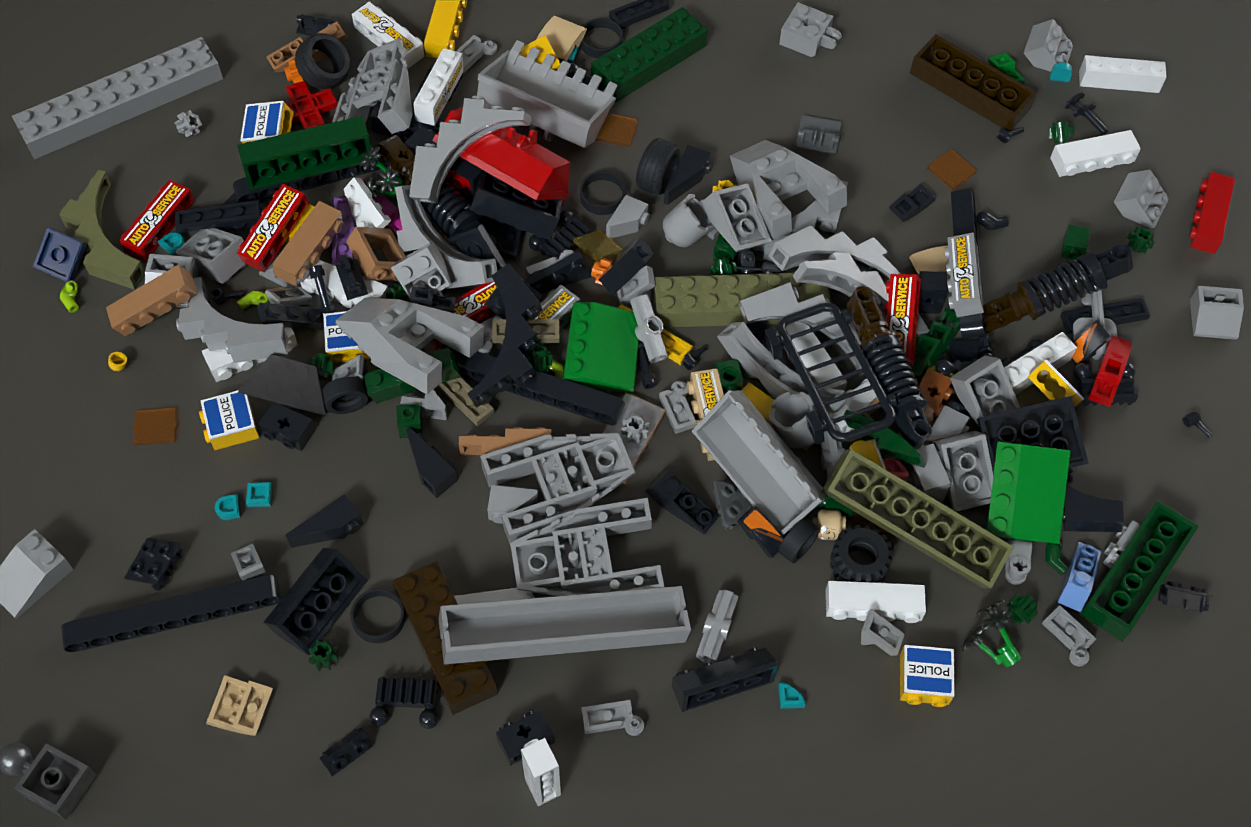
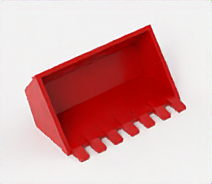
(518, 161)

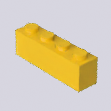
(443, 26)

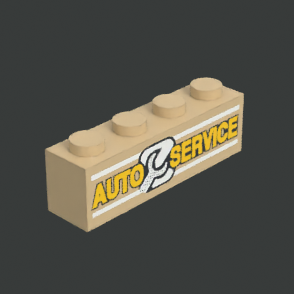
(706, 392)

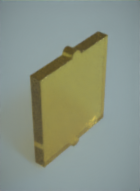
(597, 245)

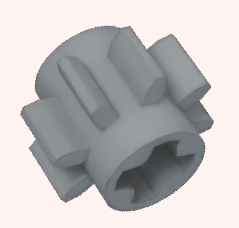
(188, 123)
(632, 433)

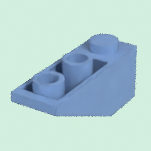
(1080, 577)

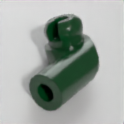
(1052, 557)

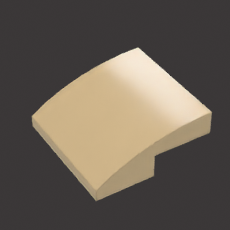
(562, 36)
(930, 260)
(239, 706)

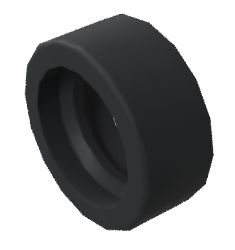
(340, 404)
(799, 540)

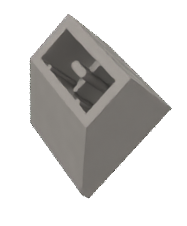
(1047, 45)
(1141, 198)
(159, 264)
(422, 269)
(1216, 312)

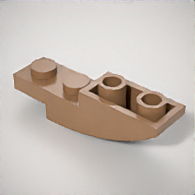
(280, 58)
(482, 445)

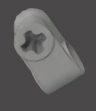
(1019, 561)

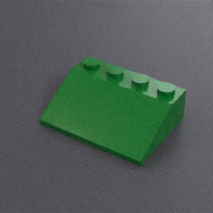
(602, 348)
(1028, 492)

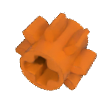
(292, 73)
(599, 268)

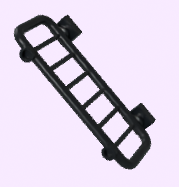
(814, 424)

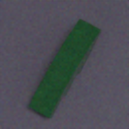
(935, 342)
(887, 441)

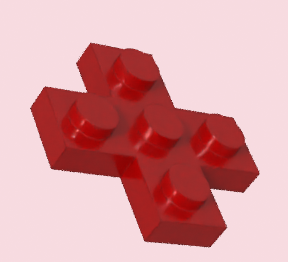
(307, 106)

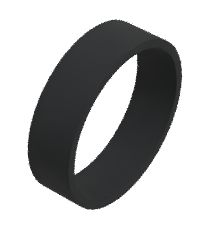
(601, 23)
(596, 176)
(376, 593)

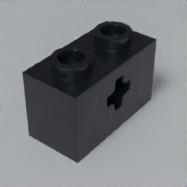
(932, 291)
(286, 426)
(532, 724)

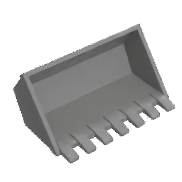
(551, 98)
(759, 461)

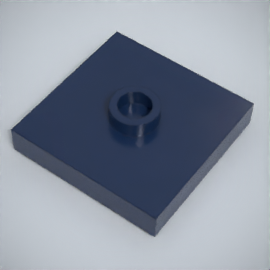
(59, 254)

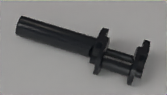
(1086, 112)

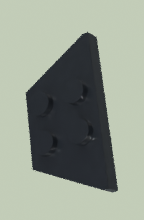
(286, 383)

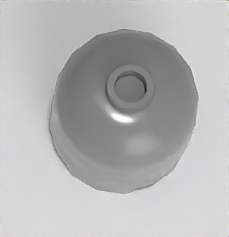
(687, 222)
(790, 421)

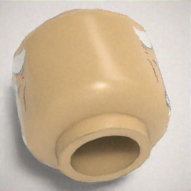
(830, 524)

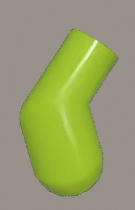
(68, 295)
(252, 298)
(557, 368)

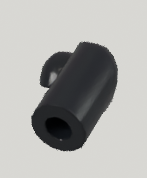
(991, 222)

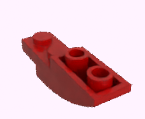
(1110, 371)

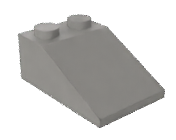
(737, 217)
(214, 253)
(984, 388)
(970, 469)
(30, 573)

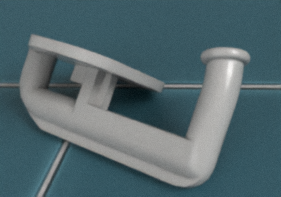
(1096, 302)

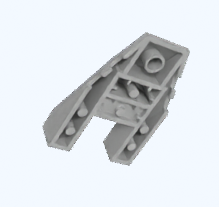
(382, 79)
(779, 174)
(396, 332)
(569, 471)
(574, 552)

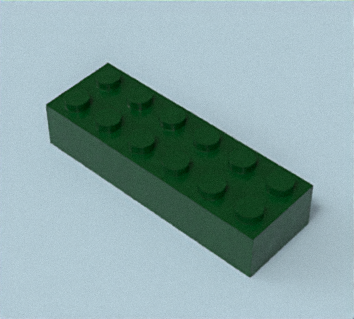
(650, 53)
(304, 152)
(1139, 571)

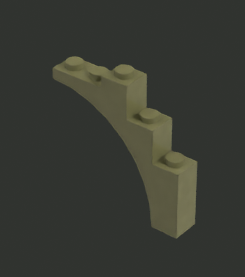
(102, 257)

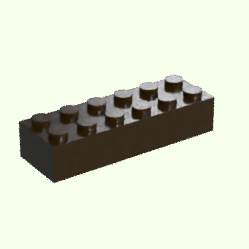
(972, 82)
(422, 596)

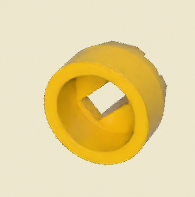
(117, 361)

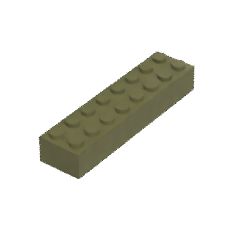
(715, 298)
(917, 519)

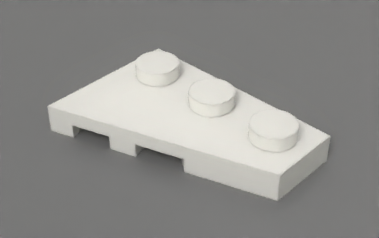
(362, 206)

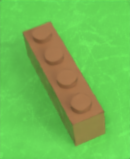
(308, 244)
(151, 300)

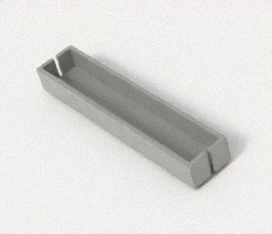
(117, 97)
(563, 624)

